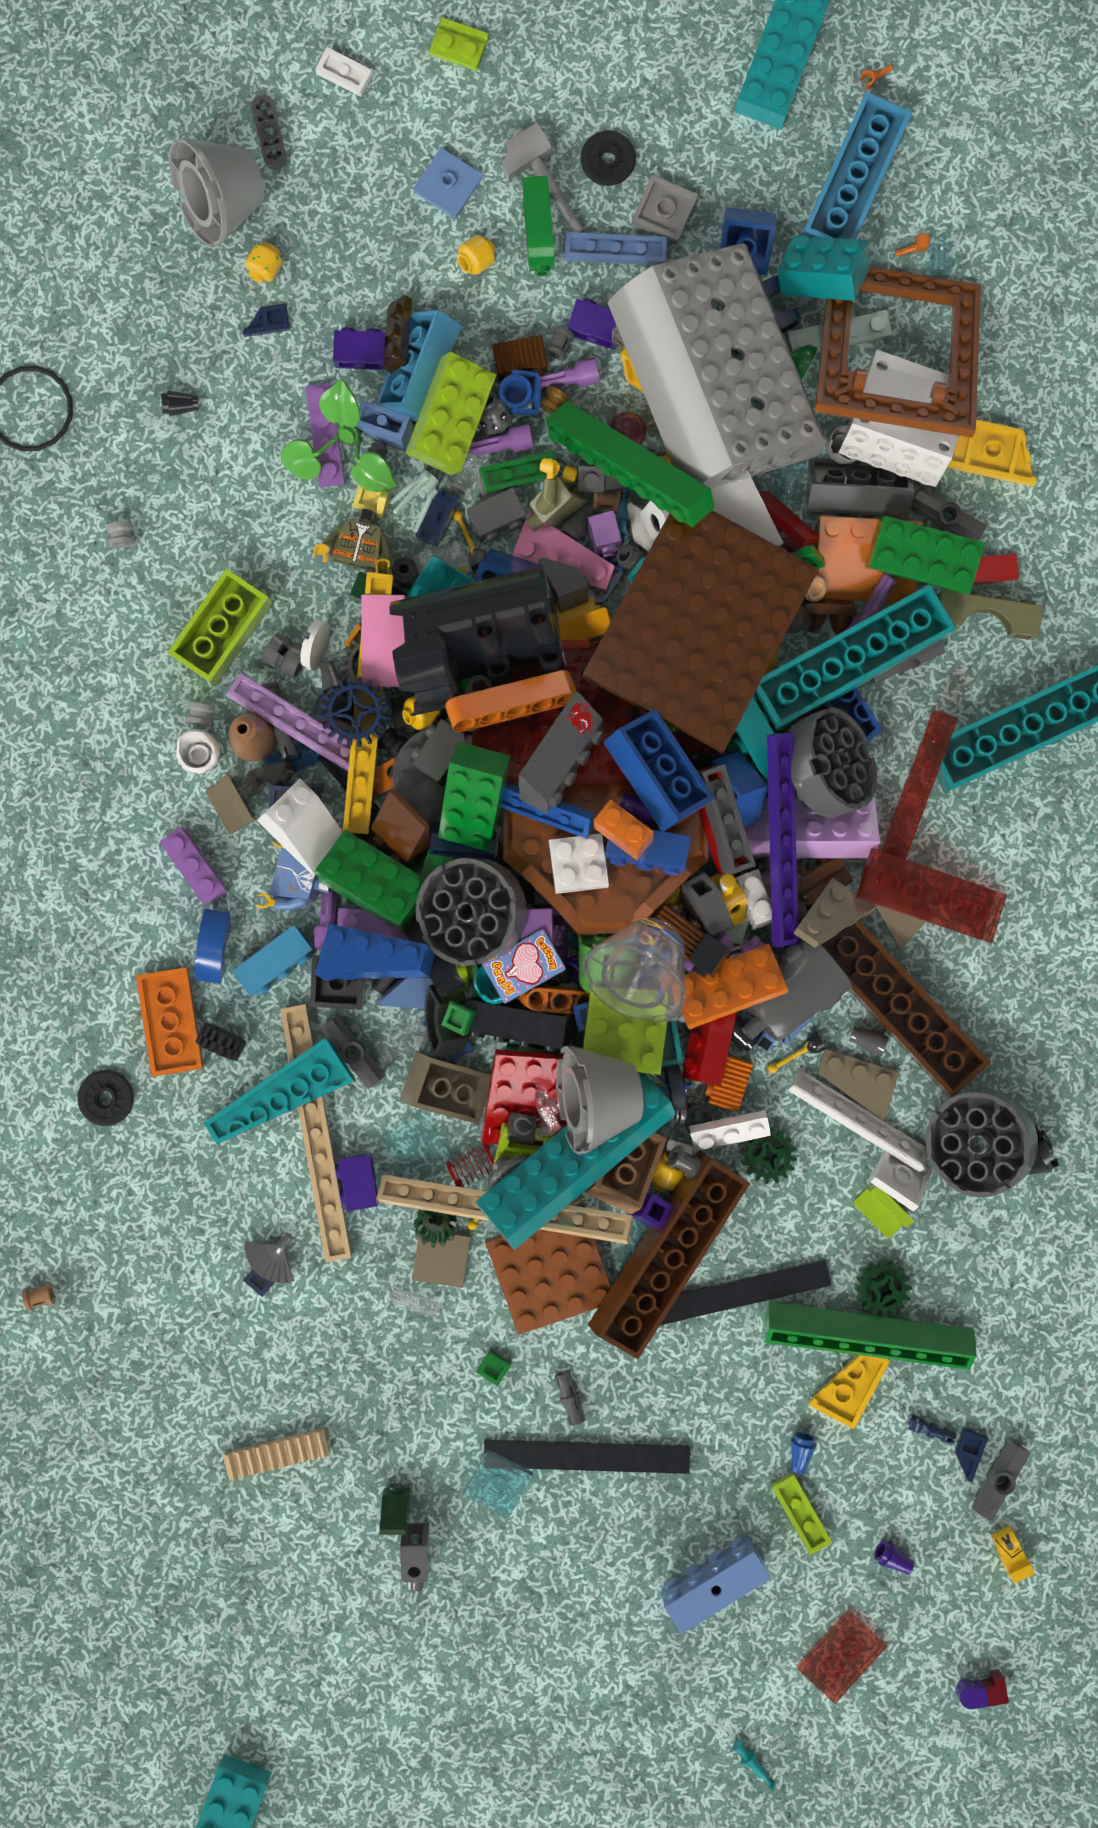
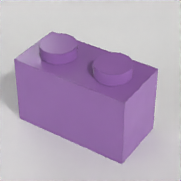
(604, 534)

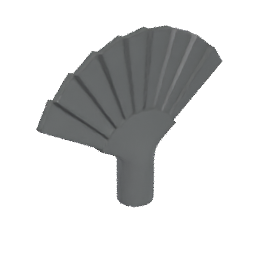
(270, 1259)

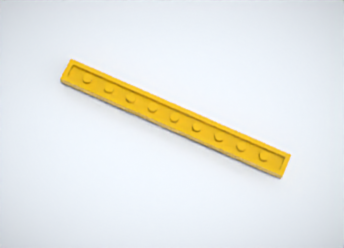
(363, 758)

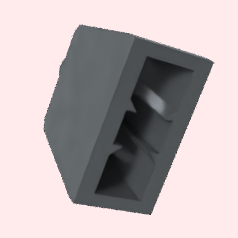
(415, 1557)

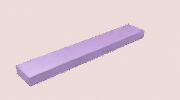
(289, 719)

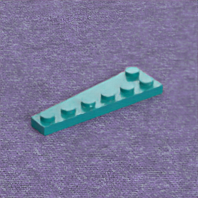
(297, 1083)

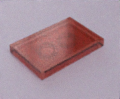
(841, 1656)

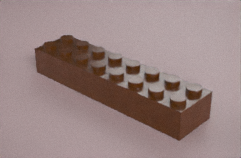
(906, 1010)
(668, 1257)

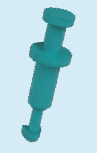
(749, 1759)

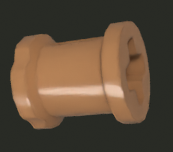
(607, 501)
(38, 1296)

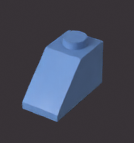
(385, 425)
(406, 993)

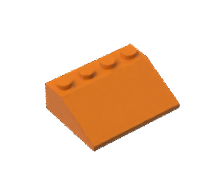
(845, 547)

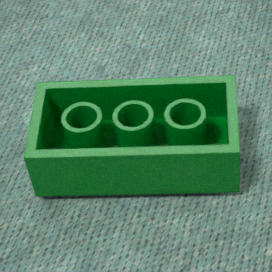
(924, 555)
(473, 796)
(371, 880)

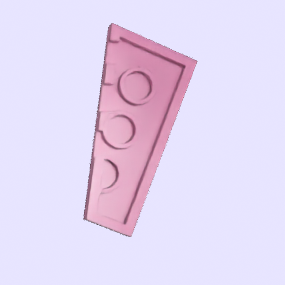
(557, 546)

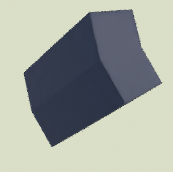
(446, 848)

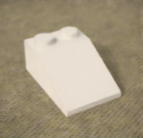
(302, 825)

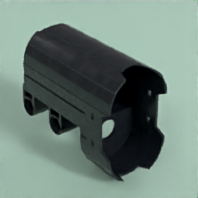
(476, 632)

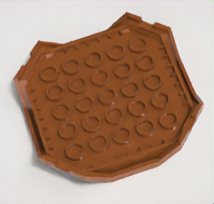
(630, 892)

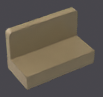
(230, 804)

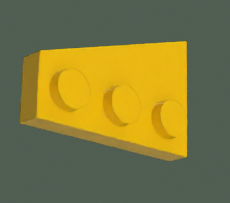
(850, 1390)

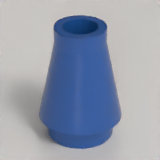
(802, 1449)

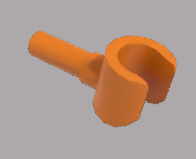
(874, 75)
(922, 242)

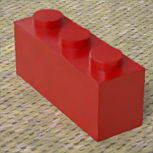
(709, 1050)

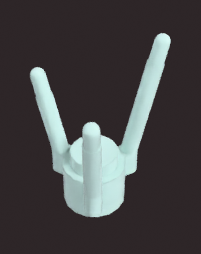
(422, 485)

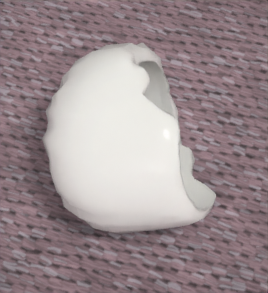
(197, 751)

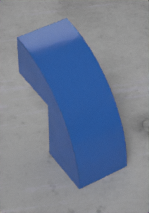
(211, 944)

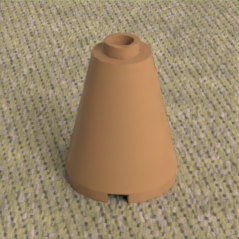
(251, 737)

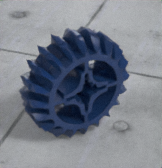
(377, 708)

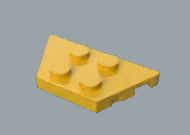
(994, 453)

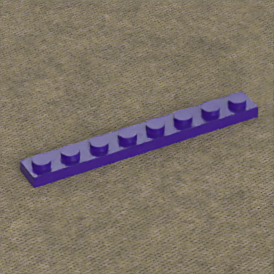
(782, 839)

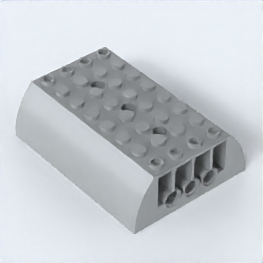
(694, 382)

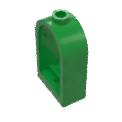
(538, 225)

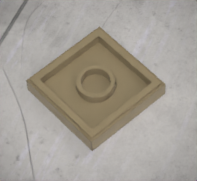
(442, 1264)

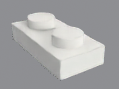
(344, 71)

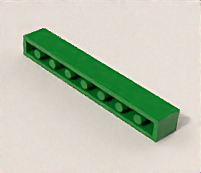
(630, 464)
(870, 1335)

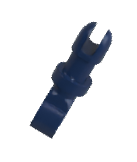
(931, 1430)

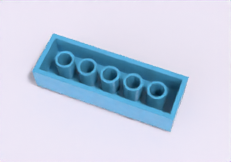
(858, 169)

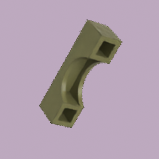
(1019, 618)

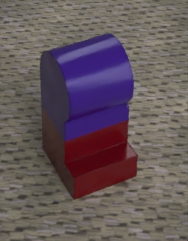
(983, 1692)

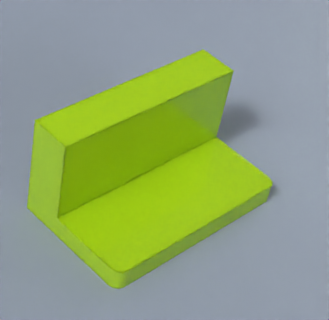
(882, 1211)

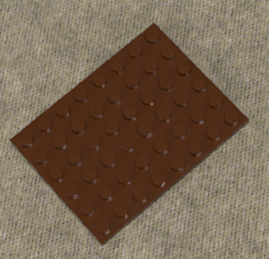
(701, 625)

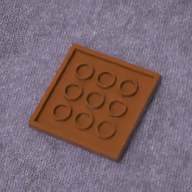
(548, 1277)

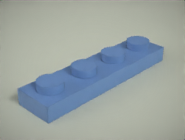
(615, 248)

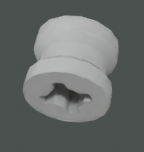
(120, 535)
(200, 714)

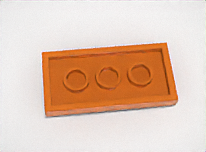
(736, 986)
(169, 1021)

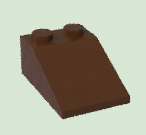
(400, 831)

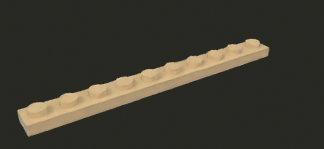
(318, 1145)
(461, 1202)

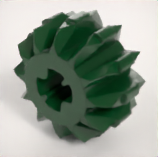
(435, 1227)

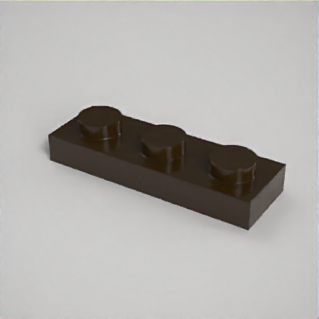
(397, 333)

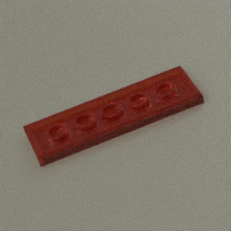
(931, 895)

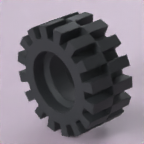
(220, 1041)

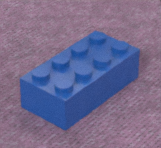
(658, 770)

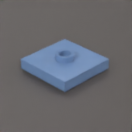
(448, 183)

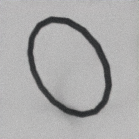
(69, 408)

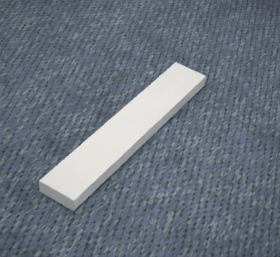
(859, 1120)

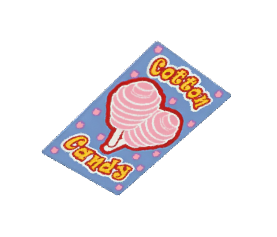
(524, 966)

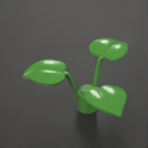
(340, 407)

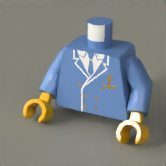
(292, 884)

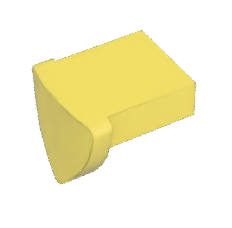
(373, 501)

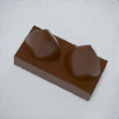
(840, 613)

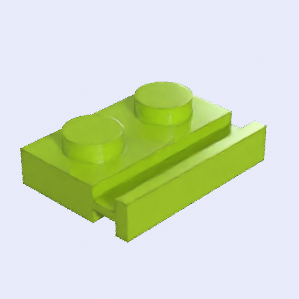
(459, 44)

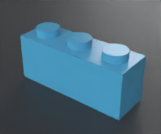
(274, 961)

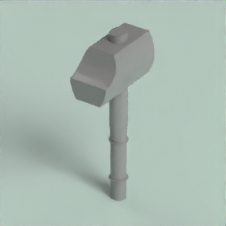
(528, 150)

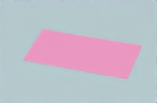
(379, 638)

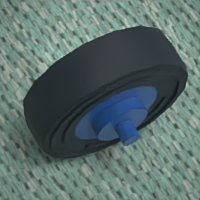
(675, 1087)

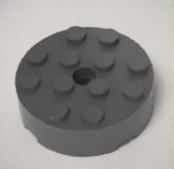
(832, 763)
(417, 788)
(496, 905)
(1001, 1125)

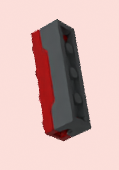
(724, 823)

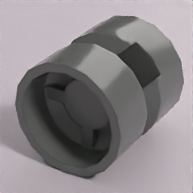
(291, 662)

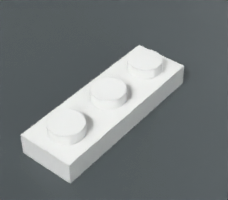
(730, 1130)

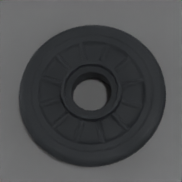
(604, 173)
(121, 1098)

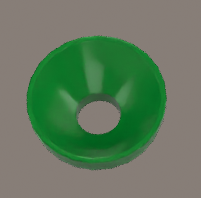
(803, 357)

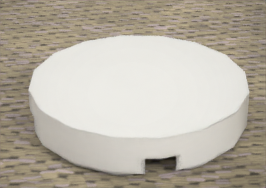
(315, 647)

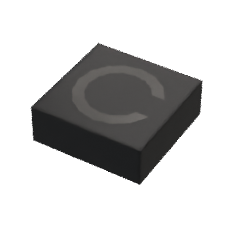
(521, 1128)

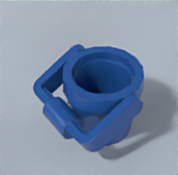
(518, 392)

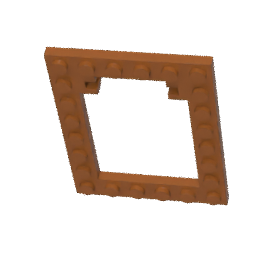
(951, 407)

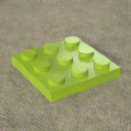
(624, 1037)

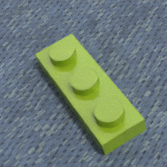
(801, 1513)

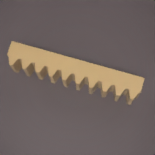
(276, 1454)

